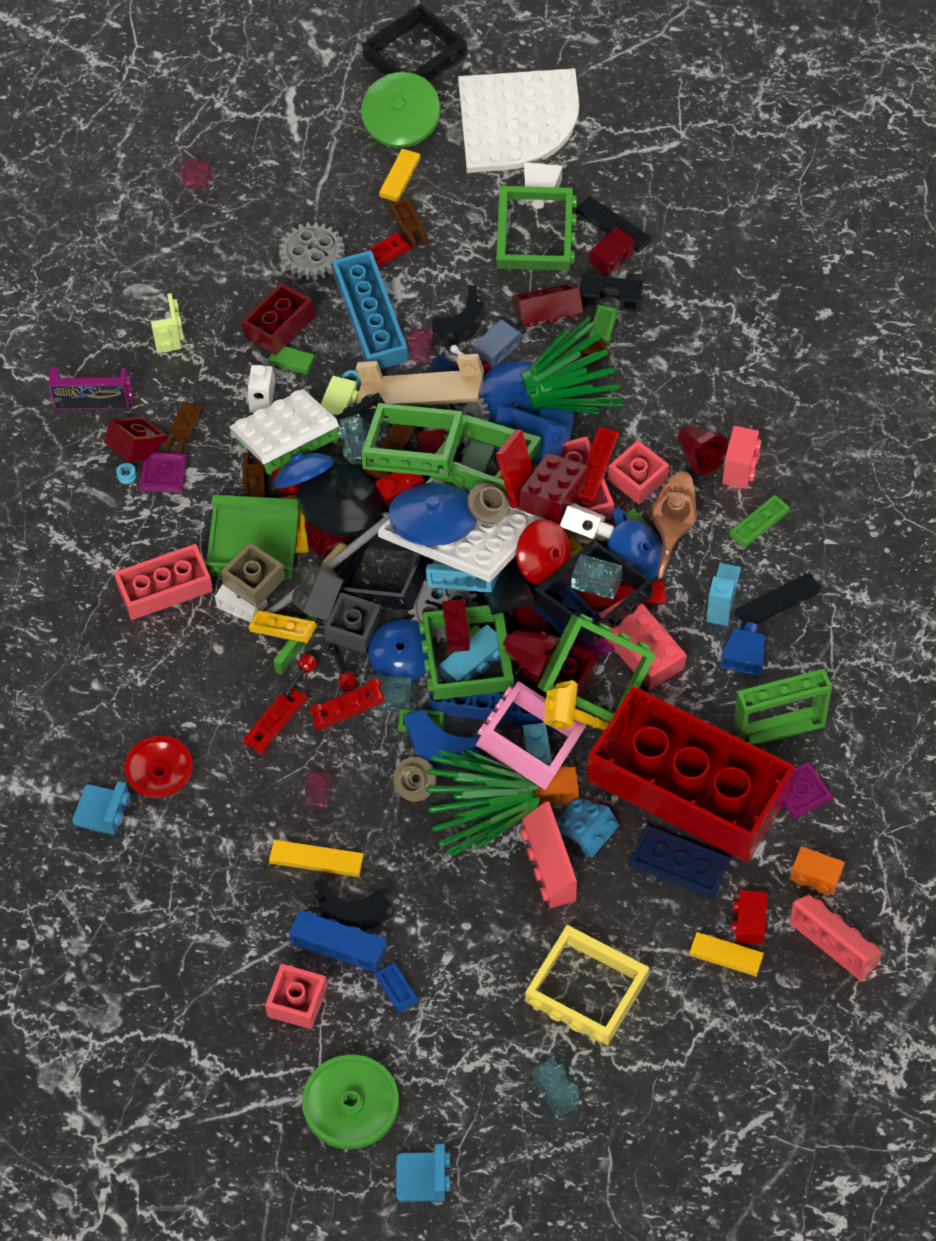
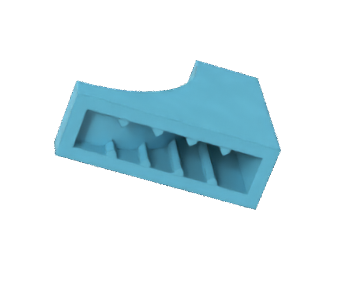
(451, 578)
(722, 594)

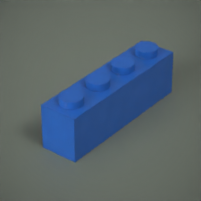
(338, 941)

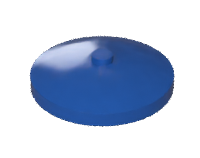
(505, 388)
(431, 514)

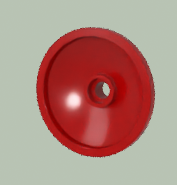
(536, 549)
(155, 756)

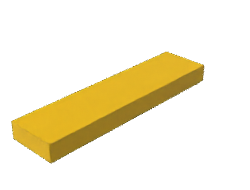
(316, 858)

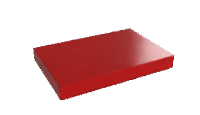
(514, 466)

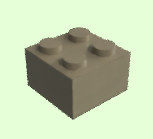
(253, 575)

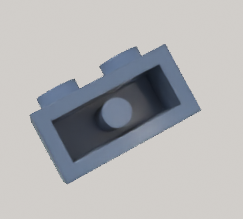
(497, 343)

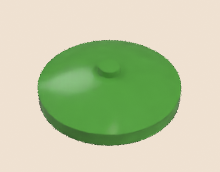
(400, 110)
(350, 1101)

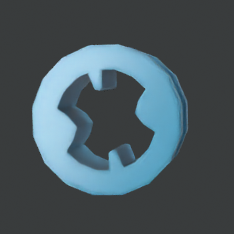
(352, 375)
(123, 478)

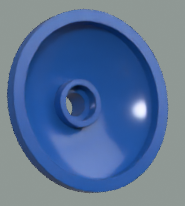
(302, 468)
(628, 544)
(393, 662)

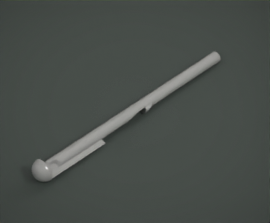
(352, 547)

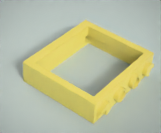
(604, 954)

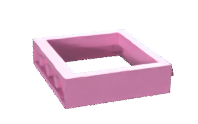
(512, 754)

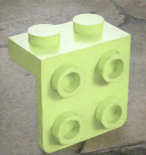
(168, 331)

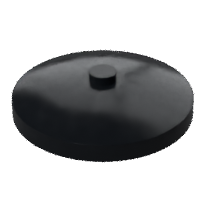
(340, 501)

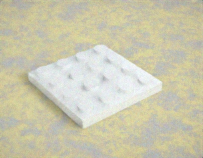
(283, 426)

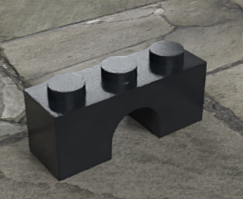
(596, 288)

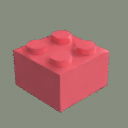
(741, 457)
(638, 472)
(296, 996)

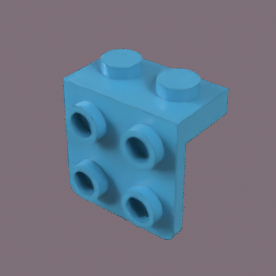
(102, 808)
(587, 824)
(422, 1175)

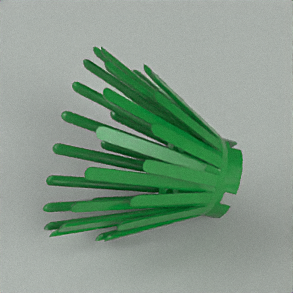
(545, 379)
(504, 793)

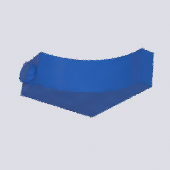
(427, 738)

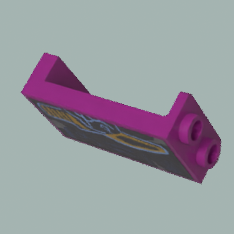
(90, 392)

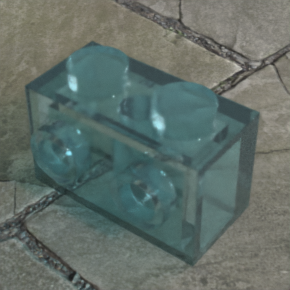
(354, 435)
(596, 576)
(396, 692)
(555, 1087)

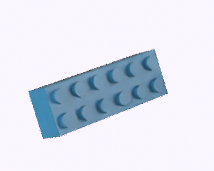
(370, 310)

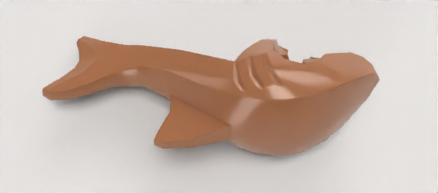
(674, 514)

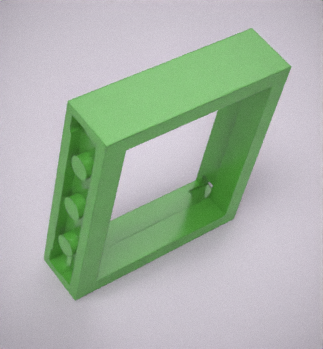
(535, 262)
(491, 434)
(409, 461)
(475, 615)
(564, 646)
(778, 693)

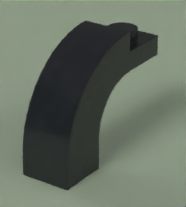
(459, 328)
(362, 914)

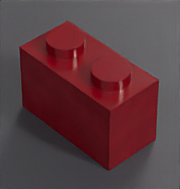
(612, 251)
(456, 625)

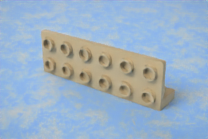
(423, 387)

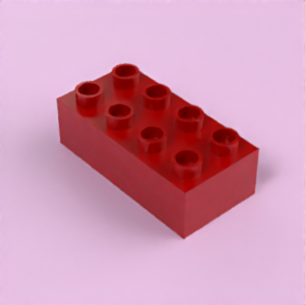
(690, 773)

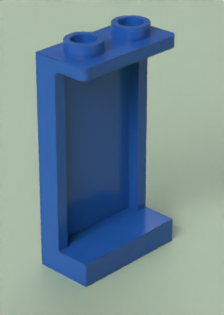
(551, 433)

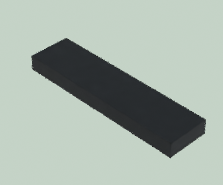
(608, 220)
(778, 600)

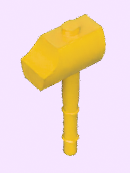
(561, 710)

